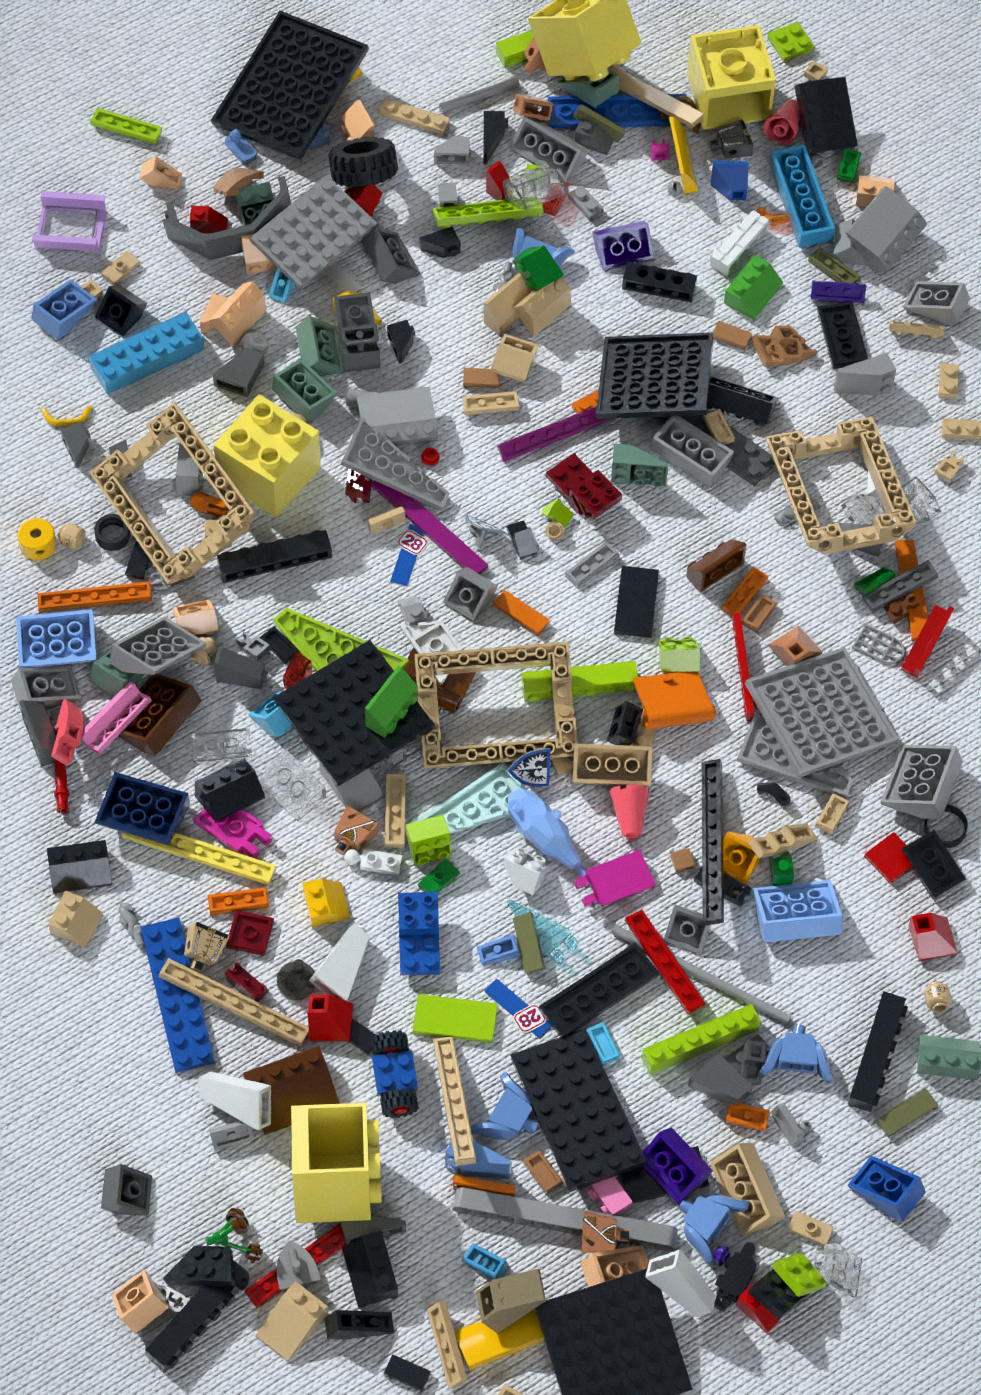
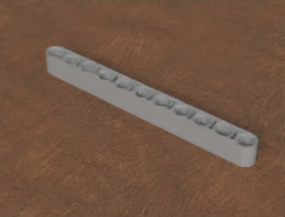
(557, 1217)

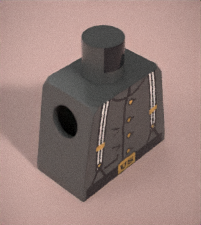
(733, 140)

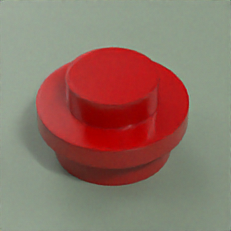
(430, 456)

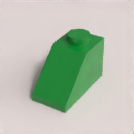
(781, 869)

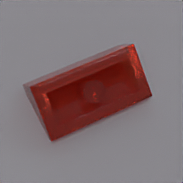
(552, 207)

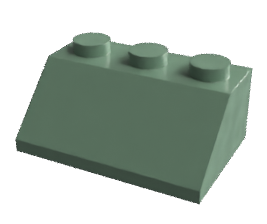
(319, 346)
(303, 390)
(948, 1057)

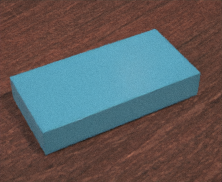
(603, 1043)

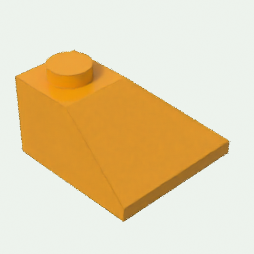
(739, 857)

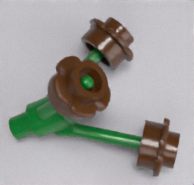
(239, 1224)

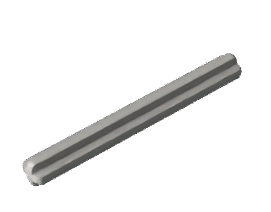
(479, 95)

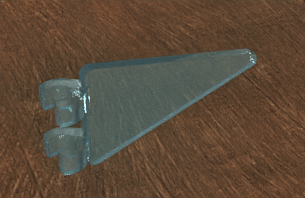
(549, 933)

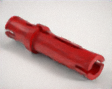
(61, 792)

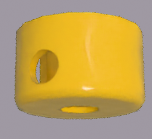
(30, 545)

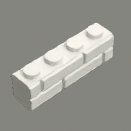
(739, 243)

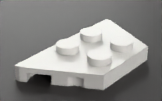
(431, 638)

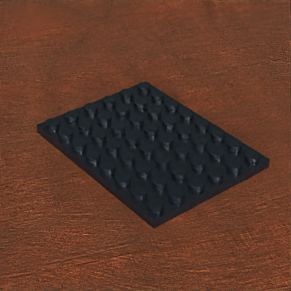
(290, 84)

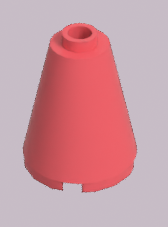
(783, 123)
(630, 809)

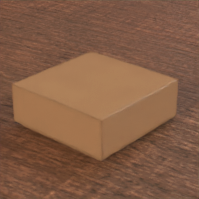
(682, 860)

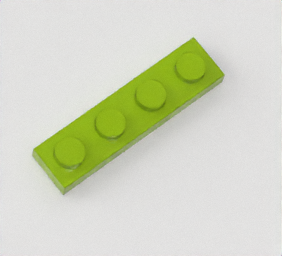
(126, 126)

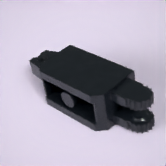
(736, 1277)

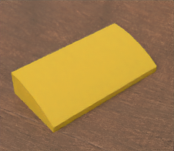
(684, 156)
(482, 1345)

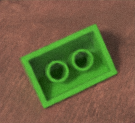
(753, 287)
(391, 702)

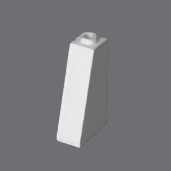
(341, 965)
(238, 1097)
(681, 1282)

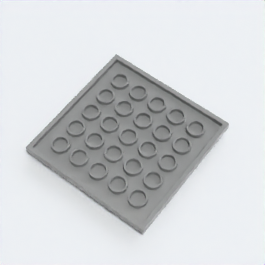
(821, 712)

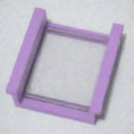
(71, 221)

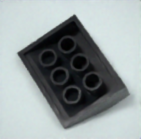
(826, 115)

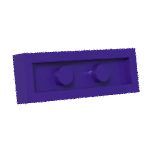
(838, 291)

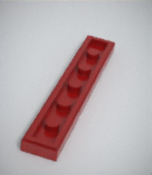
(743, 666)
(665, 962)
(319, 1250)

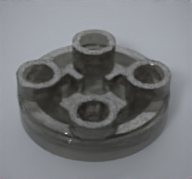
(294, 980)

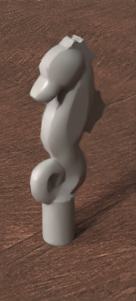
(504, 277)
(788, 513)
(127, 918)

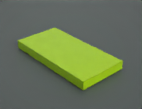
(455, 1018)

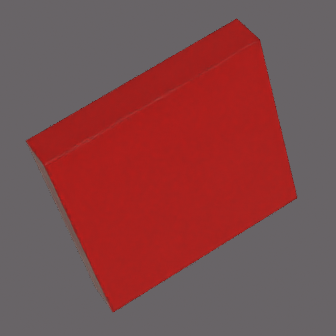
(888, 858)

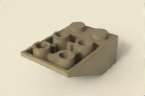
(509, 1299)

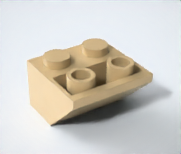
(514, 358)

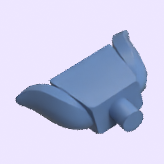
(523, 242)
(798, 1053)
(509, 1115)
(707, 1218)

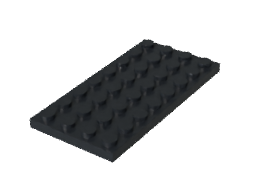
(578, 1110)

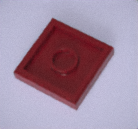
(250, 933)

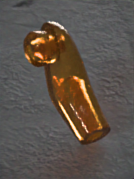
(775, 219)

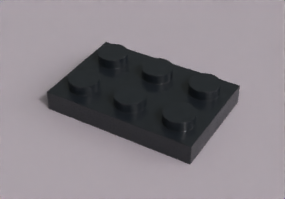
(933, 864)
(775, 1294)

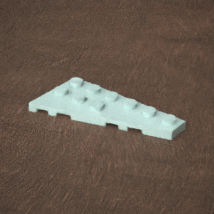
(478, 802)

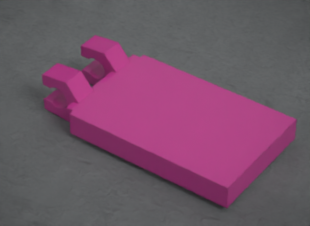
(235, 831)
(616, 879)

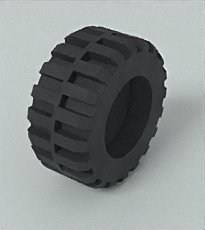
(363, 162)

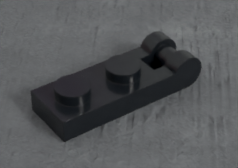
(729, 887)

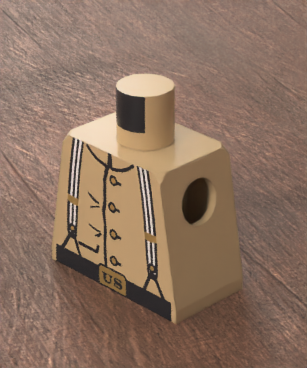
(204, 945)

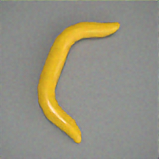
(66, 422)

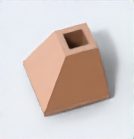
(795, 647)

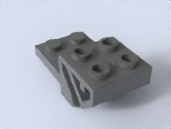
(357, 332)

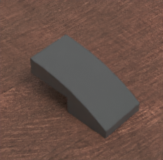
(752, 1059)

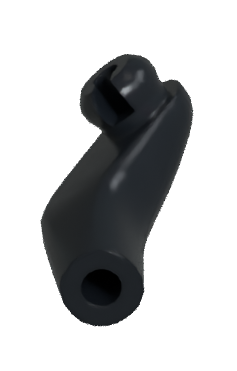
(776, 791)

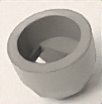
(816, 161)
(674, 192)

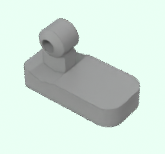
(788, 1125)

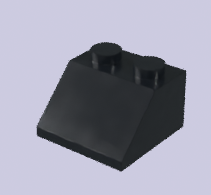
(120, 309)

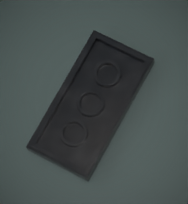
(842, 334)
(636, 601)
(642, 1186)

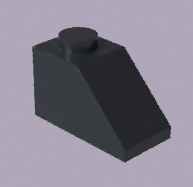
(441, 243)
(401, 338)

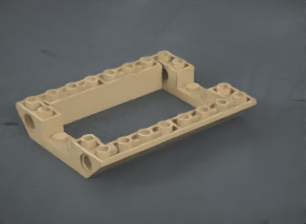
(849, 435)
(119, 465)
(492, 659)

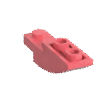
(69, 732)

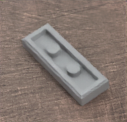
(591, 564)

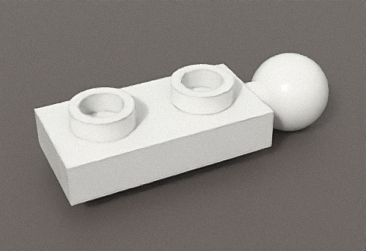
(375, 861)

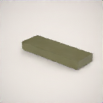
(612, 129)
(833, 267)
(528, 943)
(907, 1113)

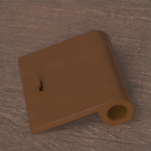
(451, 691)

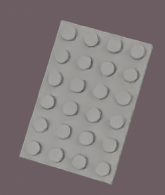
(313, 232)

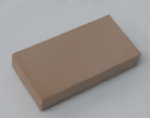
(732, 335)
(480, 378)
(759, 613)
(542, 1172)

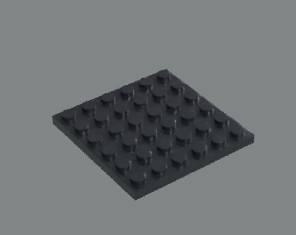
(655, 375)
(330, 714)
(613, 1340)

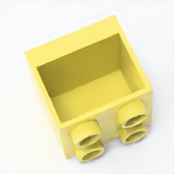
(584, 37)
(731, 76)
(269, 454)
(334, 1162)

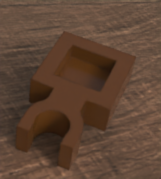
(899, 609)

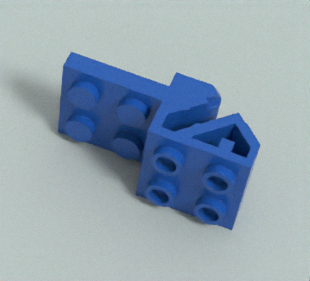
(419, 933)

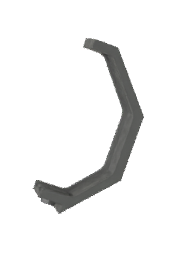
(227, 241)

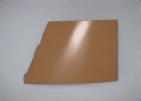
(235, 179)
(782, 347)

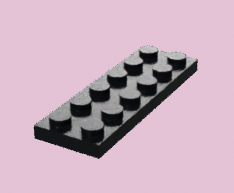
(598, 990)

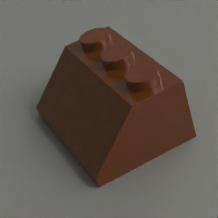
(716, 564)

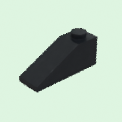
(493, 132)
(358, 1324)

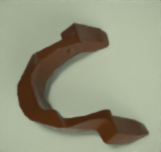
(685, 99)

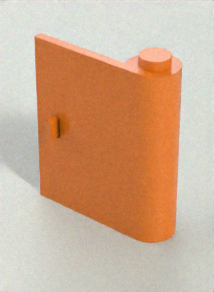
(673, 700)

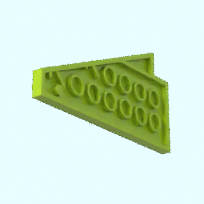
(323, 642)

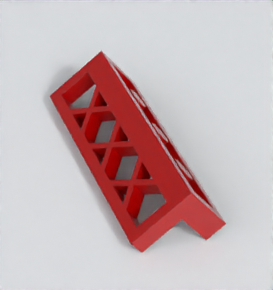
(926, 640)

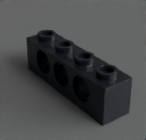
(672, 285)

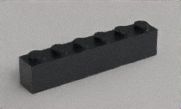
(274, 556)
(876, 1052)
(193, 1320)

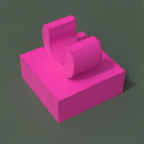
(660, 151)

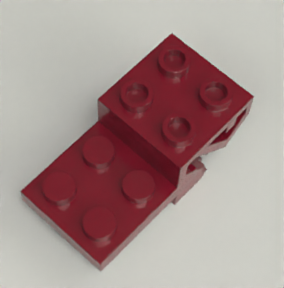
(586, 491)

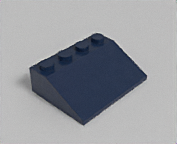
(143, 808)

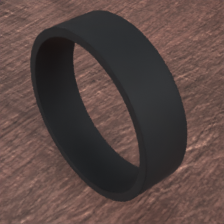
(952, 809)

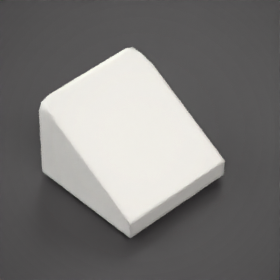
(253, 341)

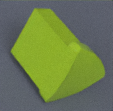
(558, 512)

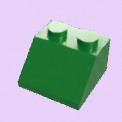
(537, 267)

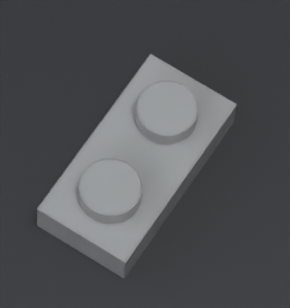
(585, 203)
(230, 1135)

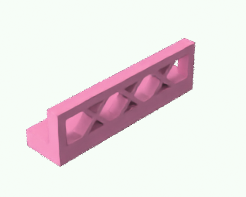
(112, 716)

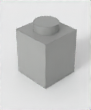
(447, 194)

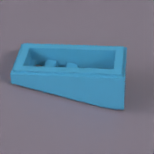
(498, 1268)

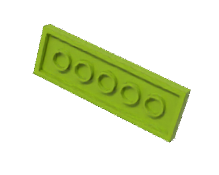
(481, 213)

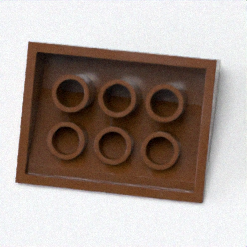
(163, 716)
(295, 1082)

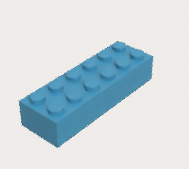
(801, 196)
(146, 353)

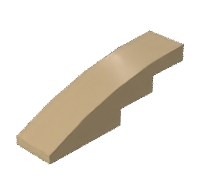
(782, 841)

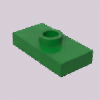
(849, 165)
(874, 580)
(439, 877)

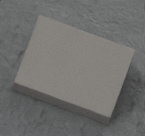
(687, 929)

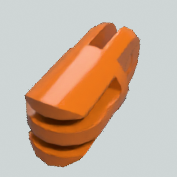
(208, 504)

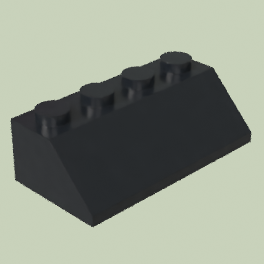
(741, 401)

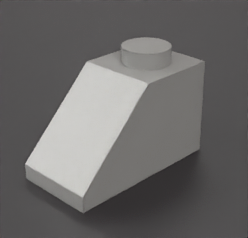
(453, 151)
(412, 611)

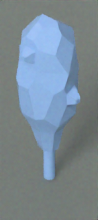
(543, 828)

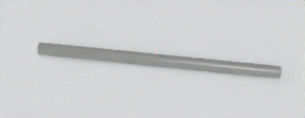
(714, 981)

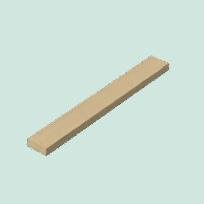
(657, 98)
(234, 1002)
(454, 1101)

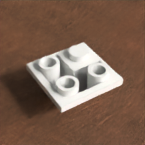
(526, 870)

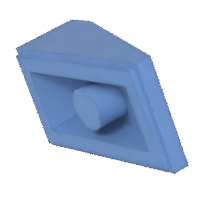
(499, 950)

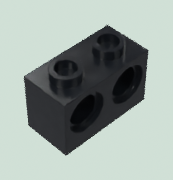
(625, 724)

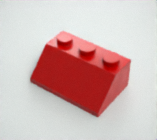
(366, 197)

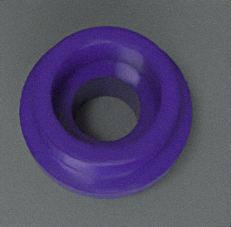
(721, 1255)

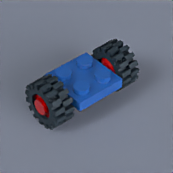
(394, 1074)

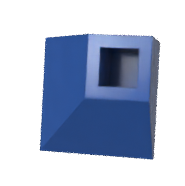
(730, 179)

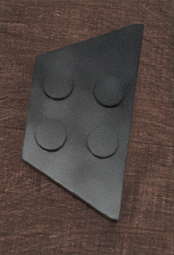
(203, 1267)

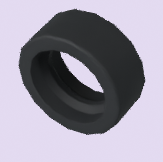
(115, 544)

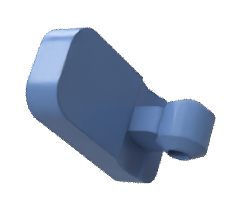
(240, 147)

